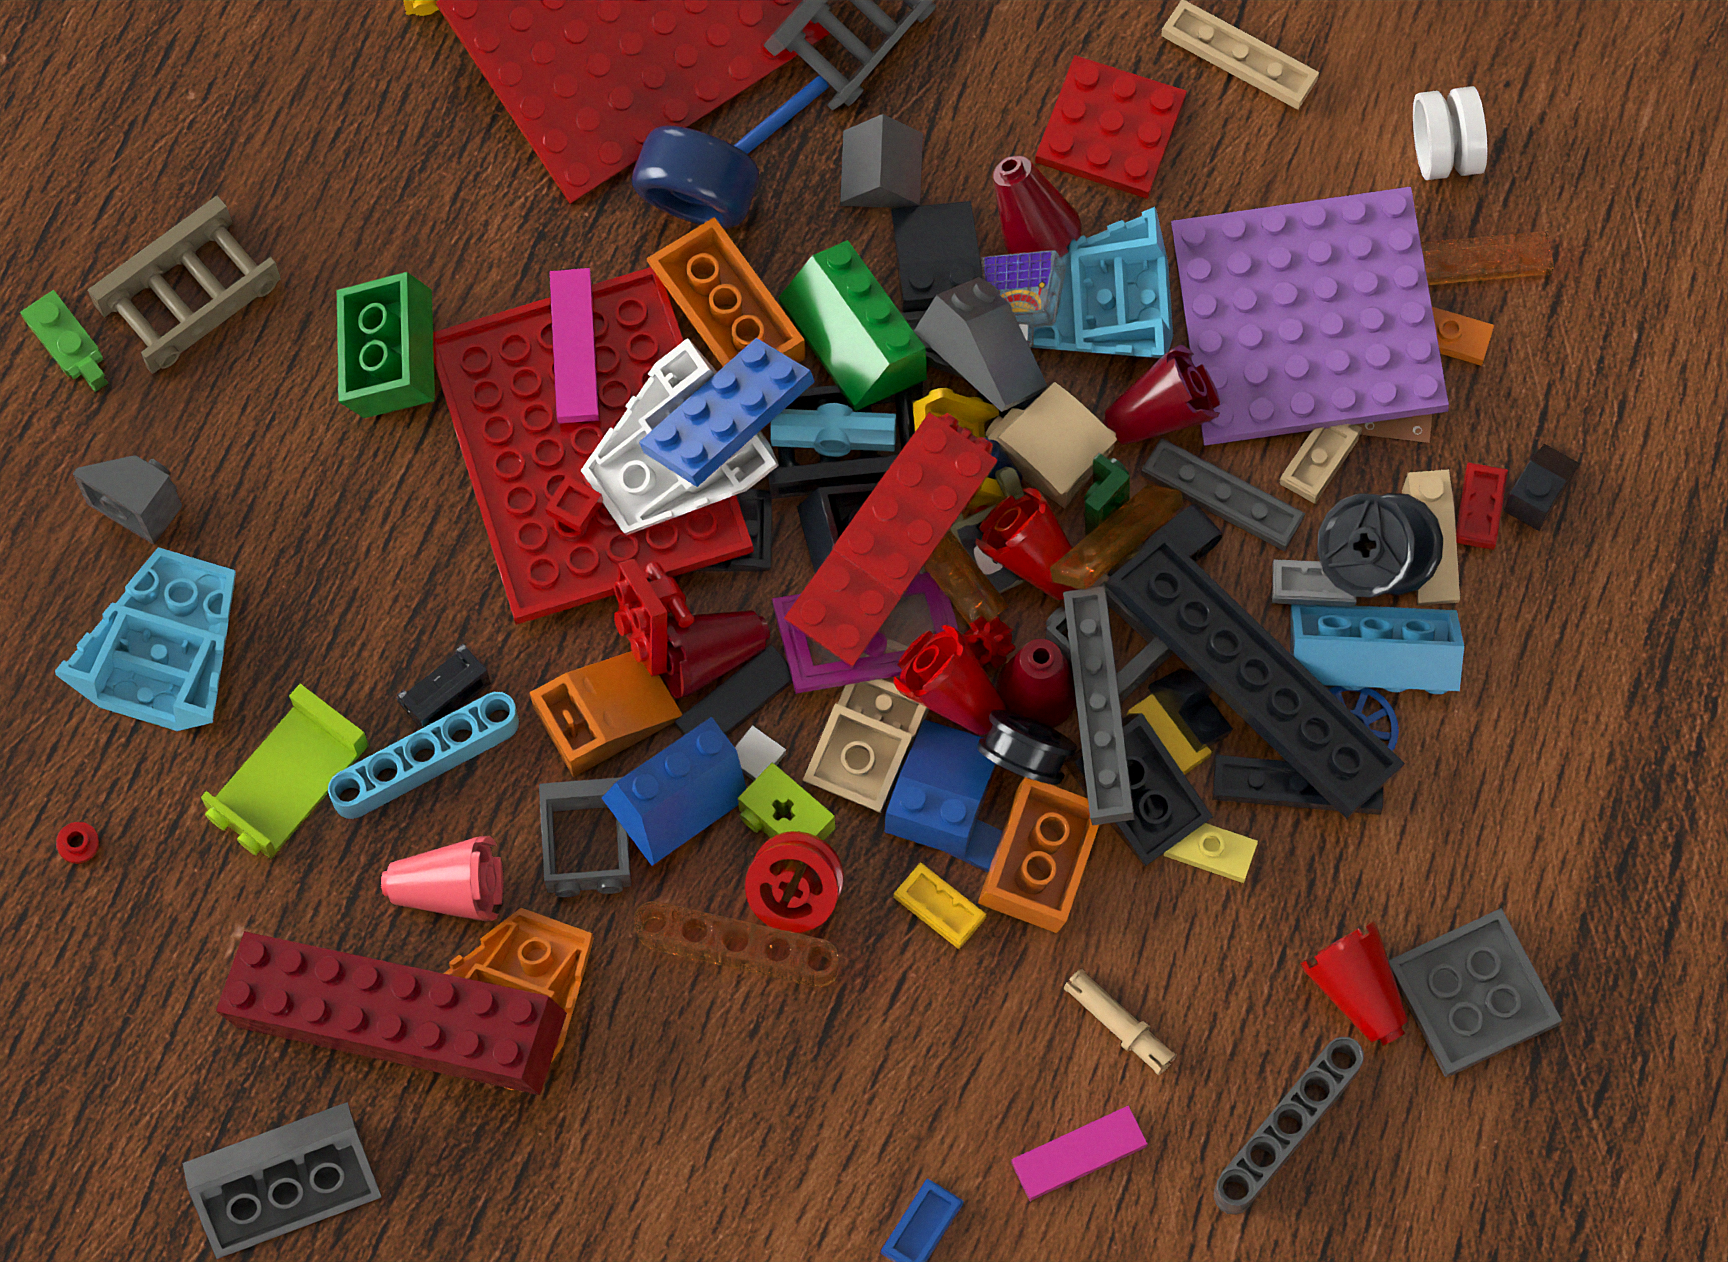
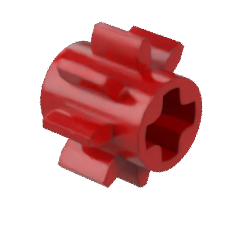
(989, 641)

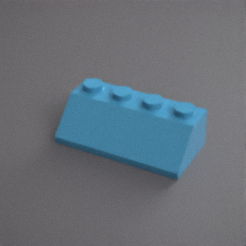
(1379, 647)

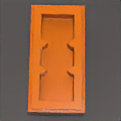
(1462, 336)

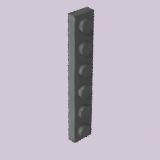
(1098, 706)

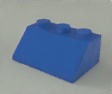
(678, 791)

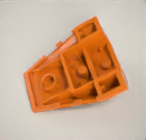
(531, 956)

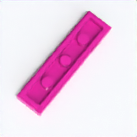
(574, 345)

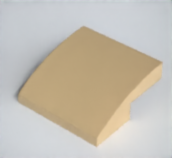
(1056, 438)

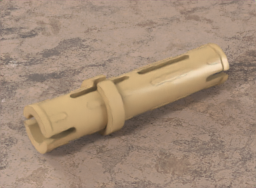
(1130, 1031)

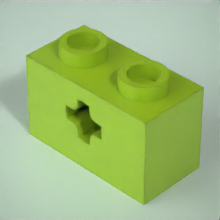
(777, 792)

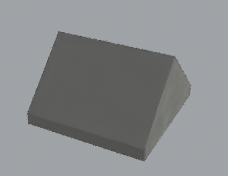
(881, 164)

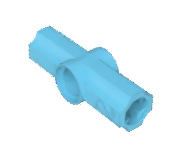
(834, 430)

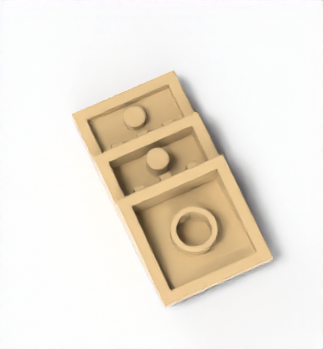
(866, 742)

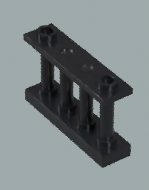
(795, 480)

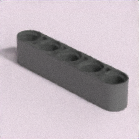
(1293, 1105)

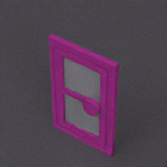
(815, 668)

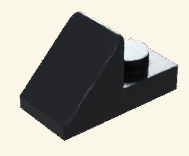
(1190, 708)

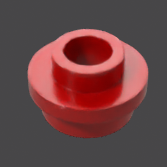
(78, 854)

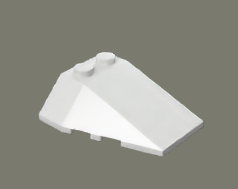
(642, 490)

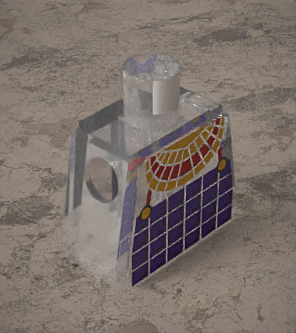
(1030, 285)

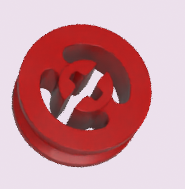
(819, 895)

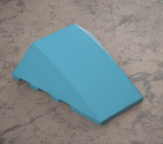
(1115, 293)
(159, 644)

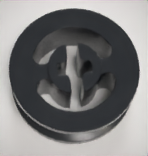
(1026, 747)

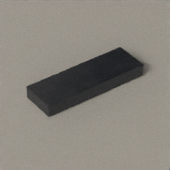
(741, 693)

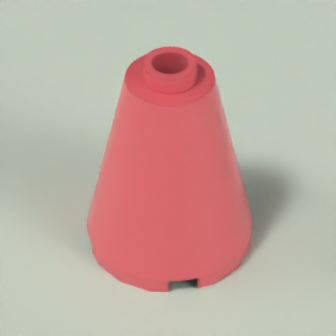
(449, 880)

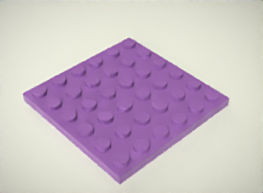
(1310, 314)

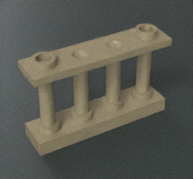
(174, 248)

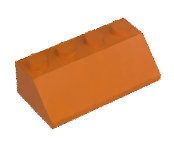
(724, 294)

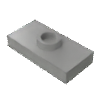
(1306, 585)

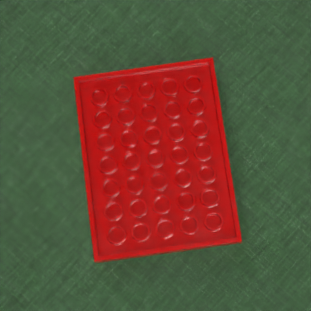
(605, 73)
(505, 416)

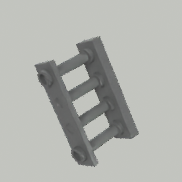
(791, 37)

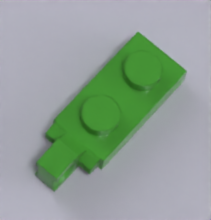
(65, 339)

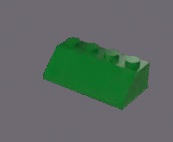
(854, 327)

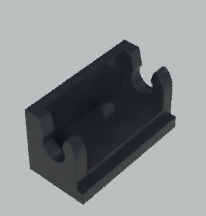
(445, 688)

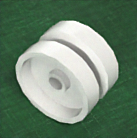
(1450, 133)

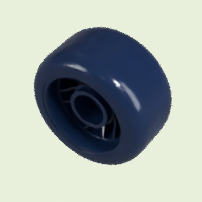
(695, 176)

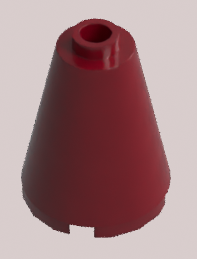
(1032, 209)
(1164, 399)
(710, 648)
(1038, 683)

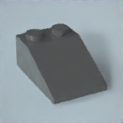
(983, 342)

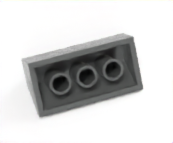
(281, 1180)

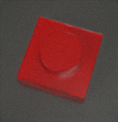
(574, 504)

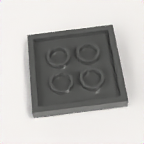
(1474, 993)

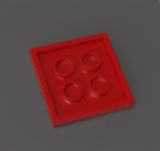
(1110, 126)

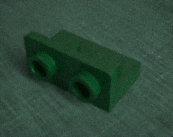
(1107, 493)

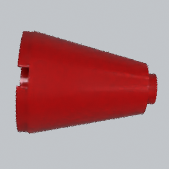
(1026, 540)
(949, 680)
(1361, 983)

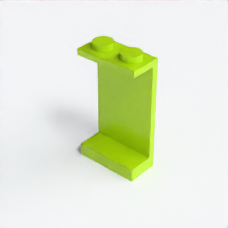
(286, 774)

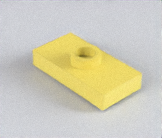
(1216, 851)

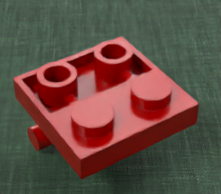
(644, 611)

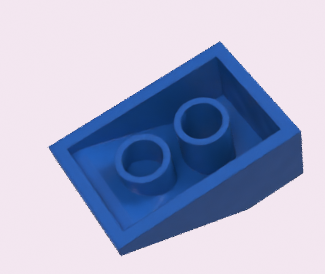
(940, 789)

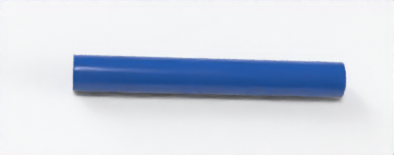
(782, 115)

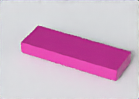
(1079, 1153)

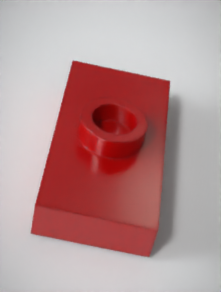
(1481, 505)

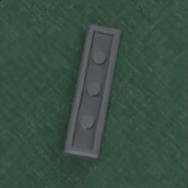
(1223, 494)

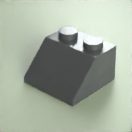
(131, 494)

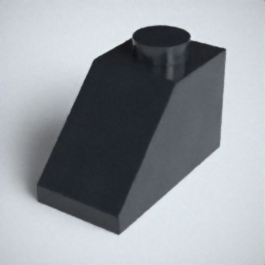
(1540, 486)

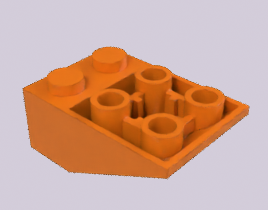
(603, 710)

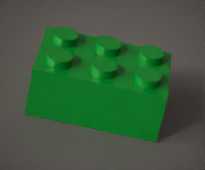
(385, 345)

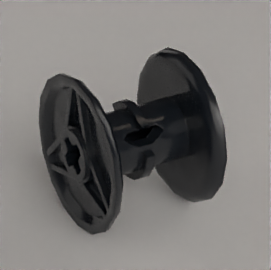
(1380, 544)

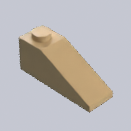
(1436, 492)

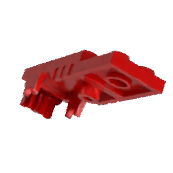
(892, 537)

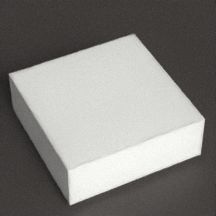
(757, 752)

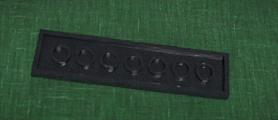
(1255, 675)

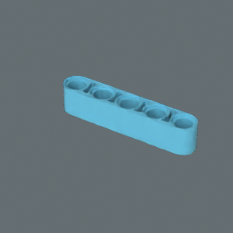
(414, 773)

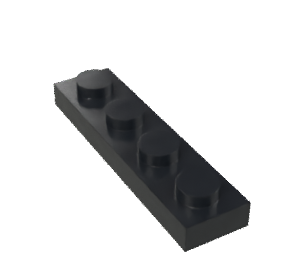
(1273, 784)

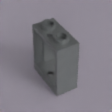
(1140, 667)
(578, 796)

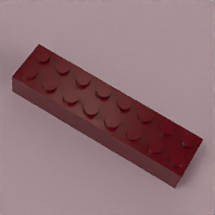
(392, 1012)

